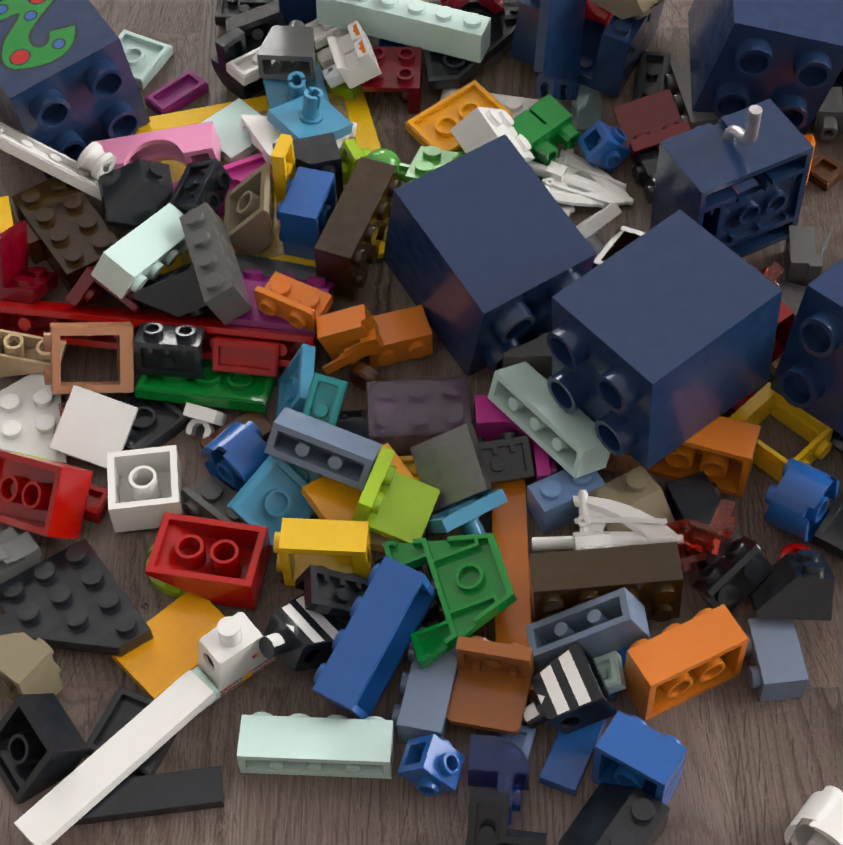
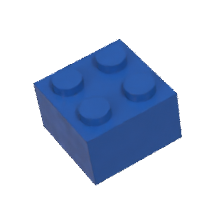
(306, 210)
(639, 757)

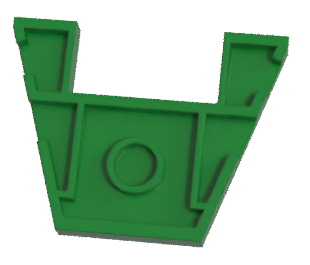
(468, 583)

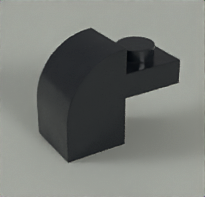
(229, 48)

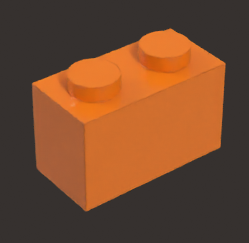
(404, 336)

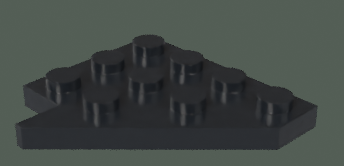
(451, 72)
(72, 605)

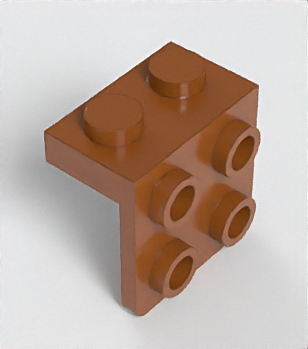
(491, 685)

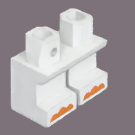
(349, 58)

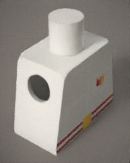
(231, 652)

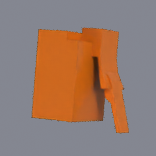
(348, 336)

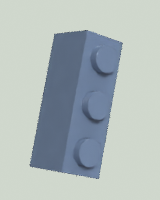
(322, 448)
(597, 625)
(425, 697)

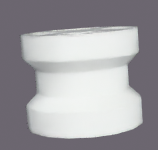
(96, 160)

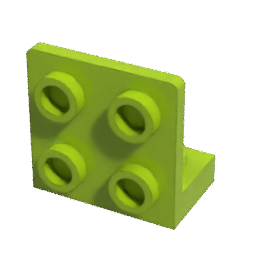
(394, 502)

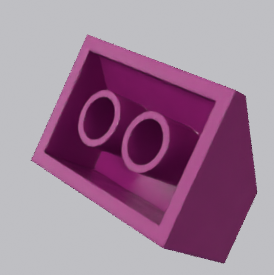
(258, 319)

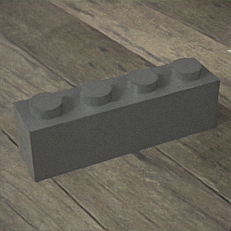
(215, 263)

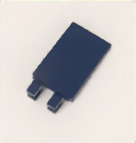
(559, 48)

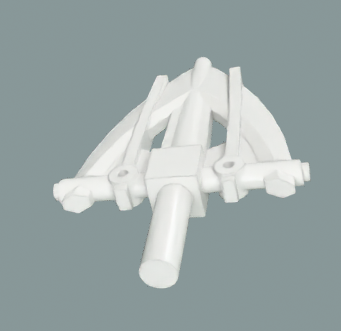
(578, 183)
(597, 512)

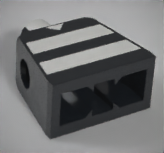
(299, 636)
(570, 693)

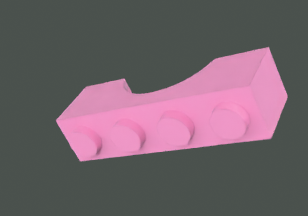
(182, 144)

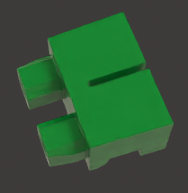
(545, 127)

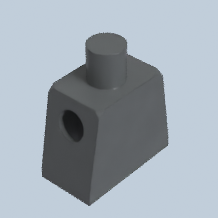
(287, 51)

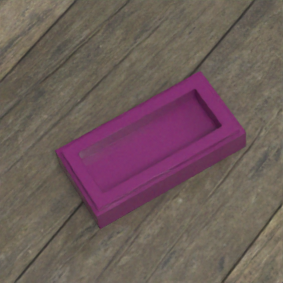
(177, 93)

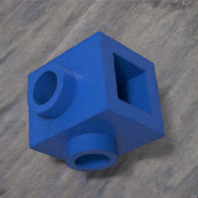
(604, 145)
(431, 765)

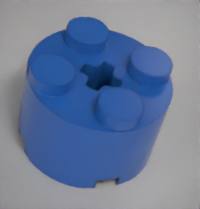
(236, 454)
(800, 499)

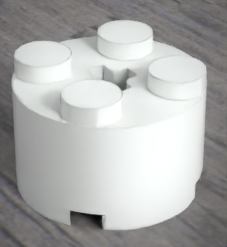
(818, 820)

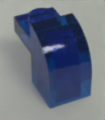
(499, 765)

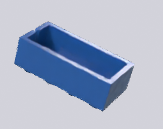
(375, 638)

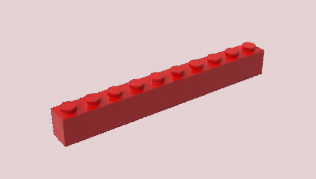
(35, 320)

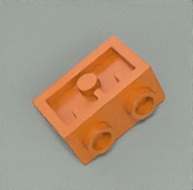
(292, 301)

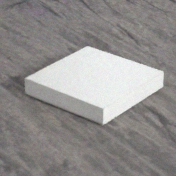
(93, 426)

